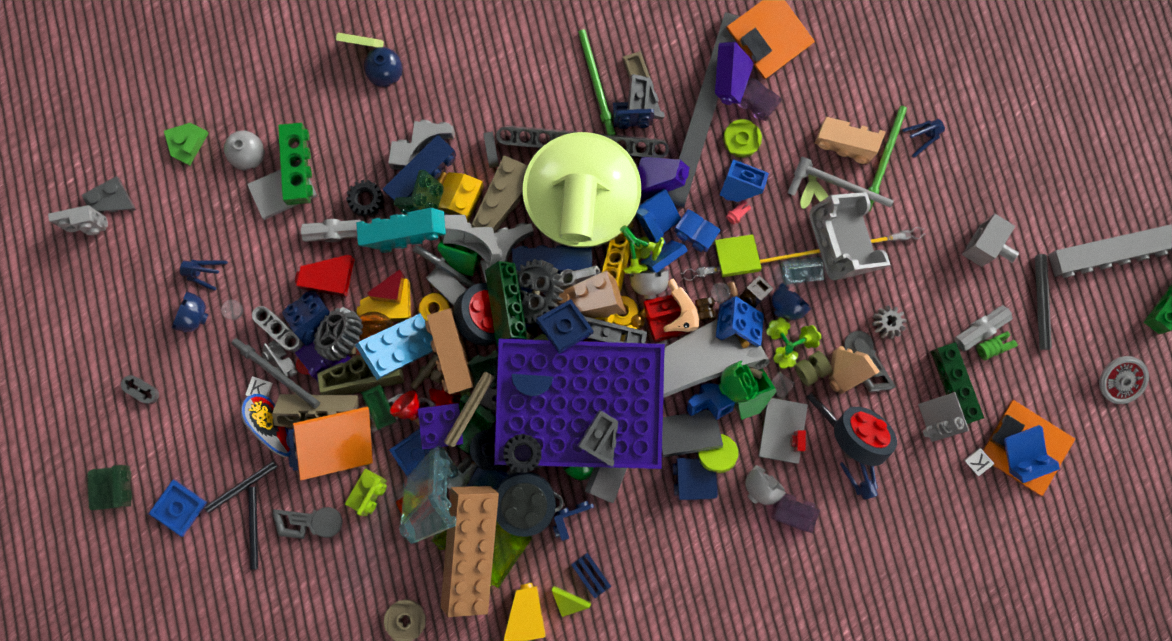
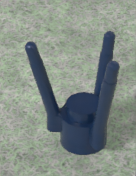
(931, 129)
(192, 269)
(867, 488)

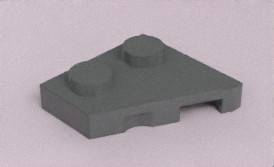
(643, 96)
(109, 197)
(601, 437)

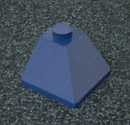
(743, 182)

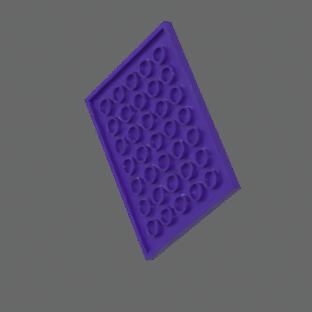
(587, 377)

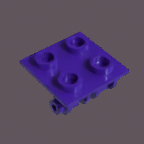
(314, 361)
(436, 424)

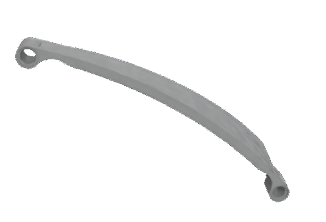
(704, 357)

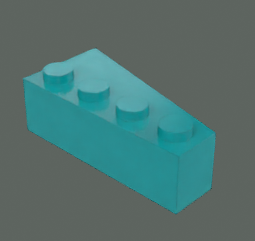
(401, 230)

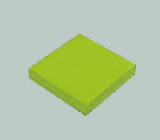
(737, 255)

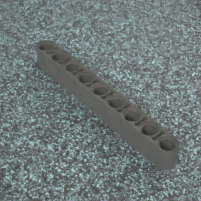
(535, 141)

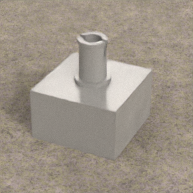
(990, 241)

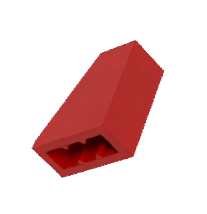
(327, 276)

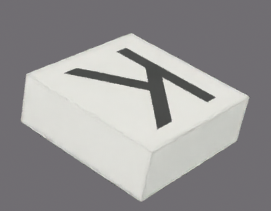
(258, 386)
(979, 461)

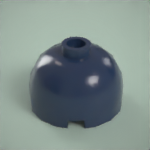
(383, 66)
(789, 304)
(190, 313)

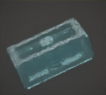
(803, 270)

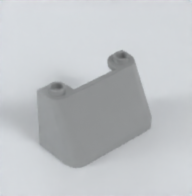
(844, 236)

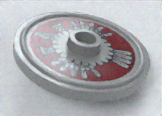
(1124, 380)

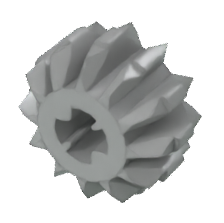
(895, 327)

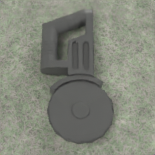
(863, 343)
(324, 522)

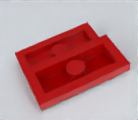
(660, 313)

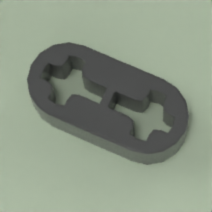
(491, 149)
(137, 393)

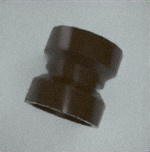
(705, 309)

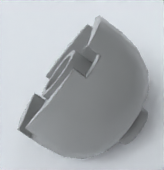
(244, 150)
(650, 283)
(763, 487)

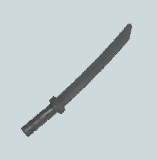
(439, 263)

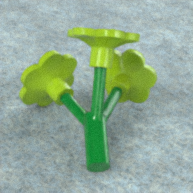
(640, 249)
(786, 356)

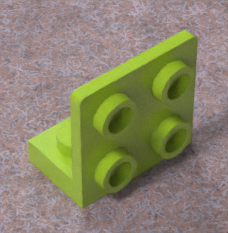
(366, 493)

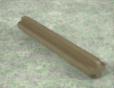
(469, 409)

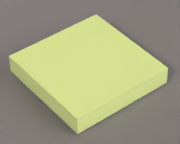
(359, 40)

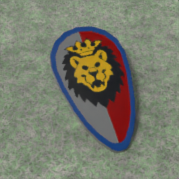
(258, 417)

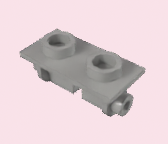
(274, 354)

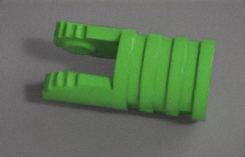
(995, 346)

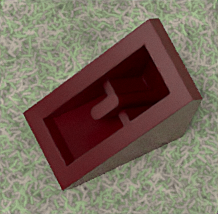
(390, 289)

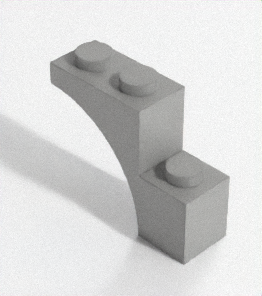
(423, 133)
(477, 239)
(509, 239)

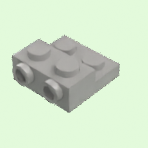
(80, 218)

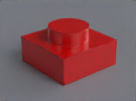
(798, 441)

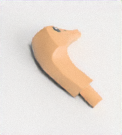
(689, 318)

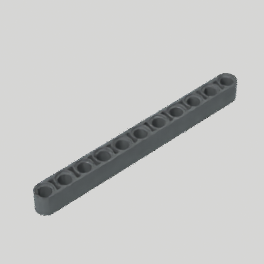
(702, 115)

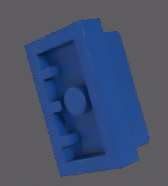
(657, 215)
(740, 318)
(1028, 455)

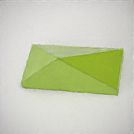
(568, 602)

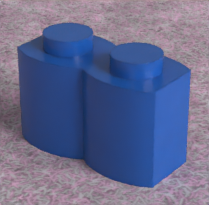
(697, 231)

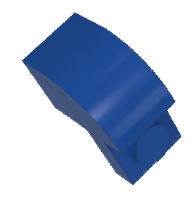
(710, 398)

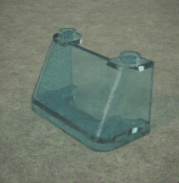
(425, 498)

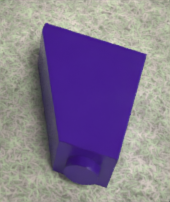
(732, 72)
(661, 174)

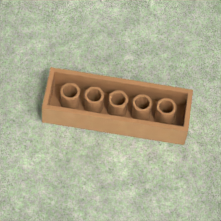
(469, 551)

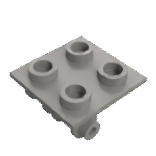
(943, 417)

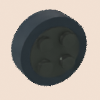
(525, 504)

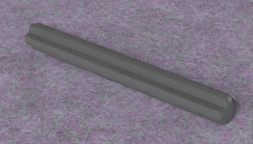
(1043, 302)

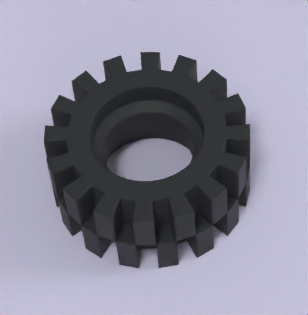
(360, 188)
(522, 466)

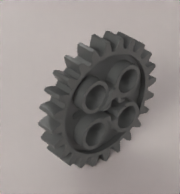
(543, 278)

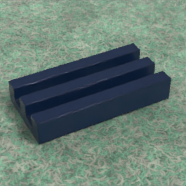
(600, 589)

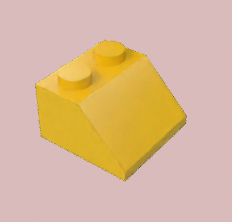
(460, 194)

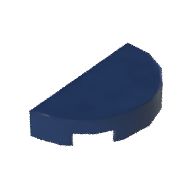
(532, 384)

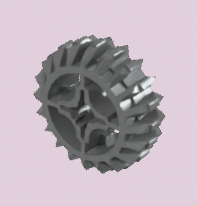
(338, 334)

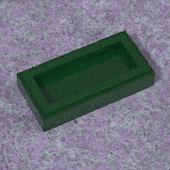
(378, 407)

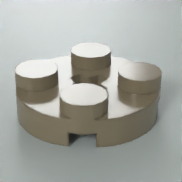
(396, 629)

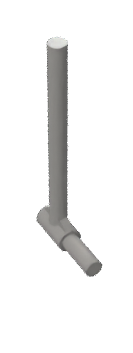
(805, 168)

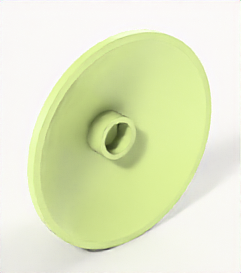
(581, 189)

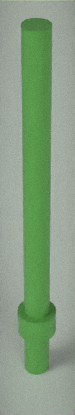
(606, 116)
(887, 152)

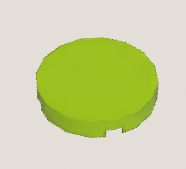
(742, 138)
(720, 459)

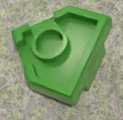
(185, 141)

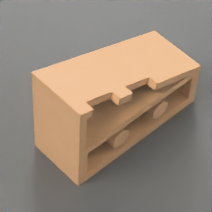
(848, 140)

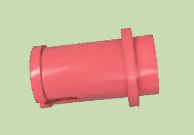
(737, 213)

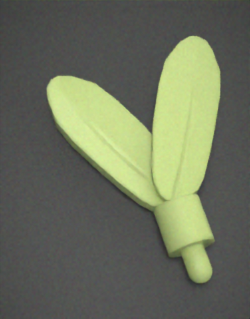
(811, 189)

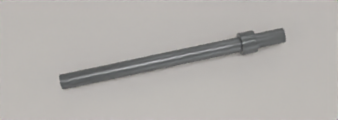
(249, 353)

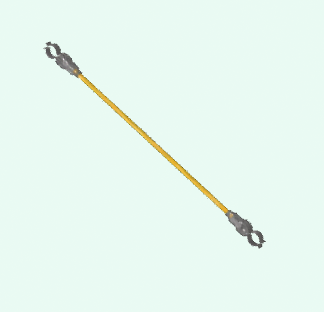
(903, 235)

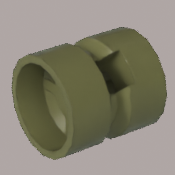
(814, 367)

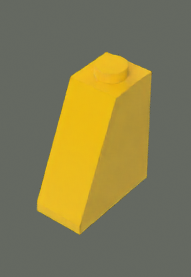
(394, 311)
(525, 616)

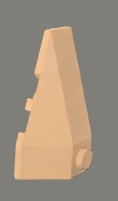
(850, 369)

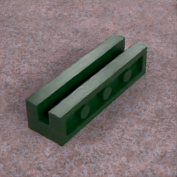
(505, 301)

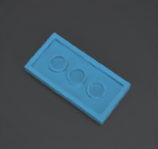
(396, 346)

